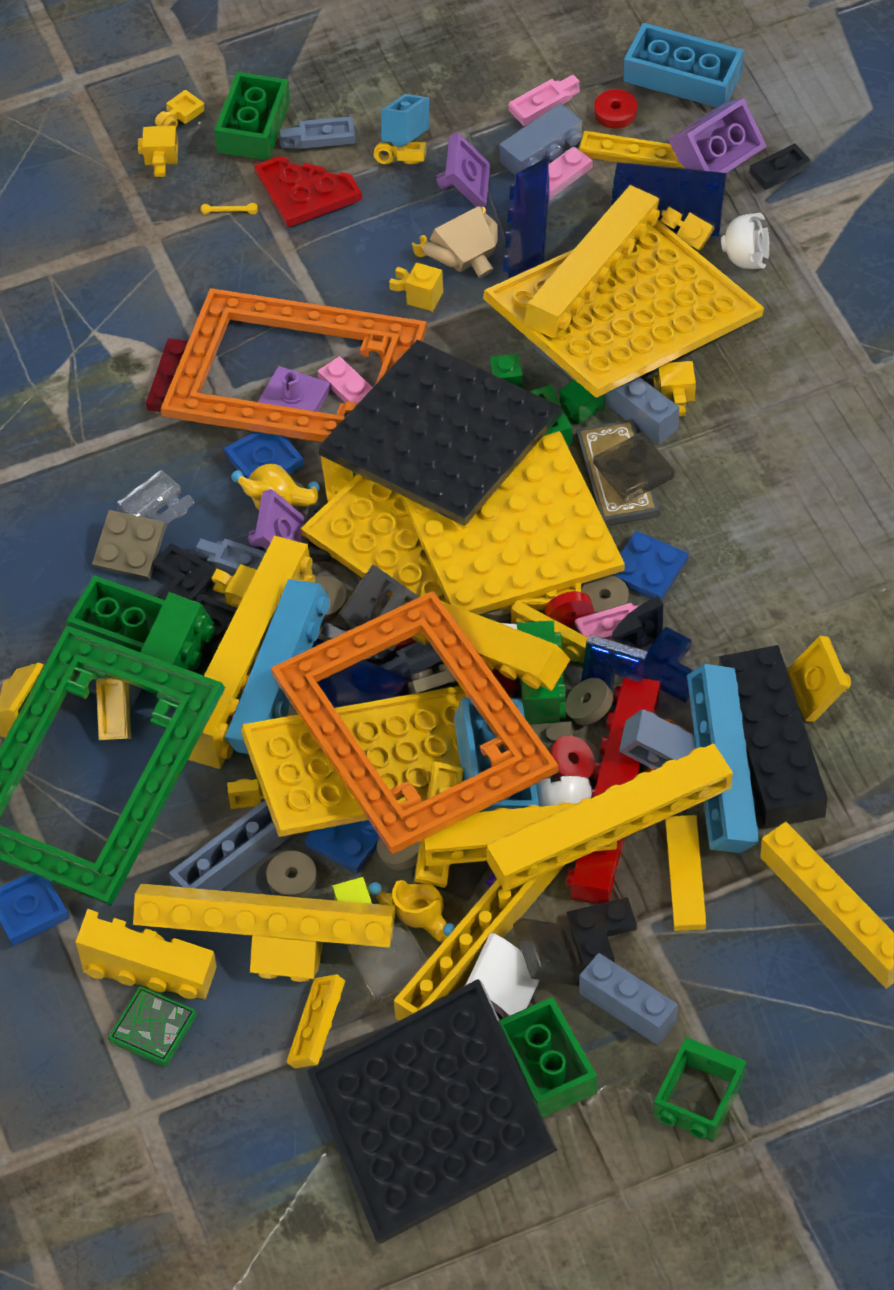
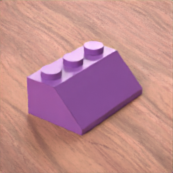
(719, 139)

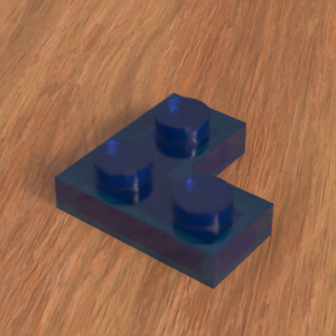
(608, 658)
(665, 665)

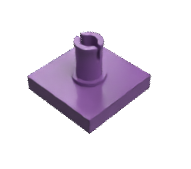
(466, 171)
(295, 390)
(277, 519)

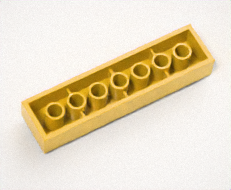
(244, 638)

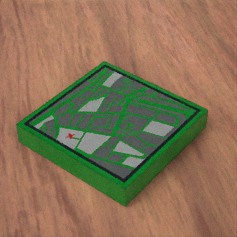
(152, 1026)

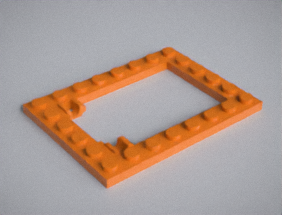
(184, 401)
(413, 820)

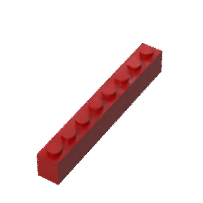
(596, 872)

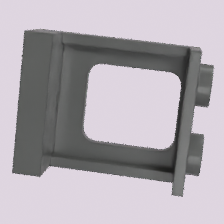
(375, 584)

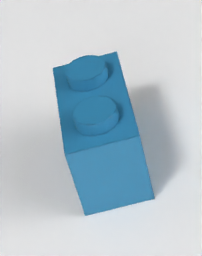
(405, 119)

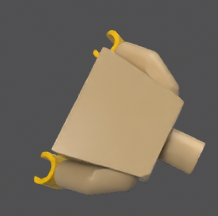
(463, 242)

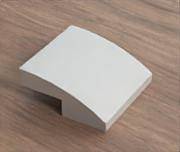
(504, 976)

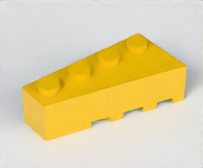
(143, 958)

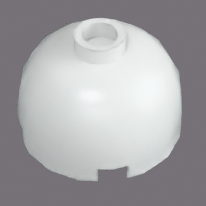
(747, 241)
(569, 789)

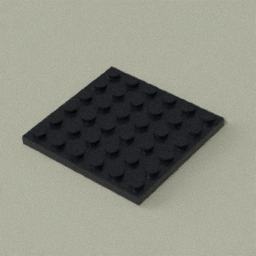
(440, 432)
(431, 1111)

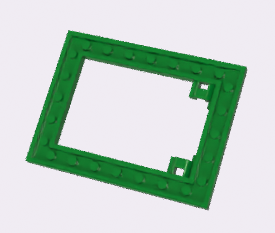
(176, 688)

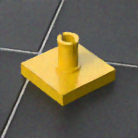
(817, 678)

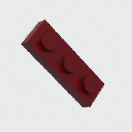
(165, 372)

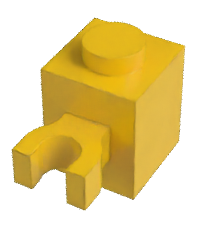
(159, 147)
(422, 285)
(676, 383)
(233, 586)

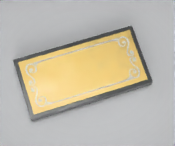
(611, 507)

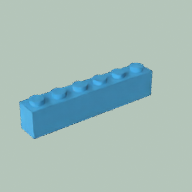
(289, 634)
(719, 721)

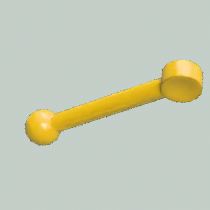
(251, 208)

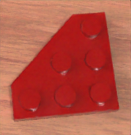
(305, 190)

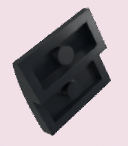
(641, 625)

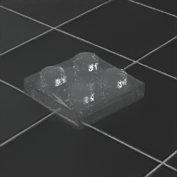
(386, 968)

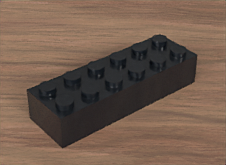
(777, 743)

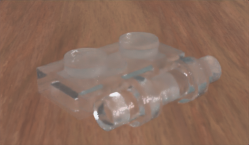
(152, 496)

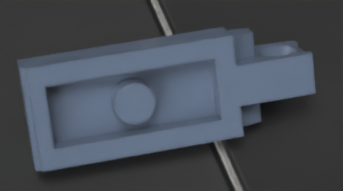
(319, 133)
(228, 555)
(412, 659)

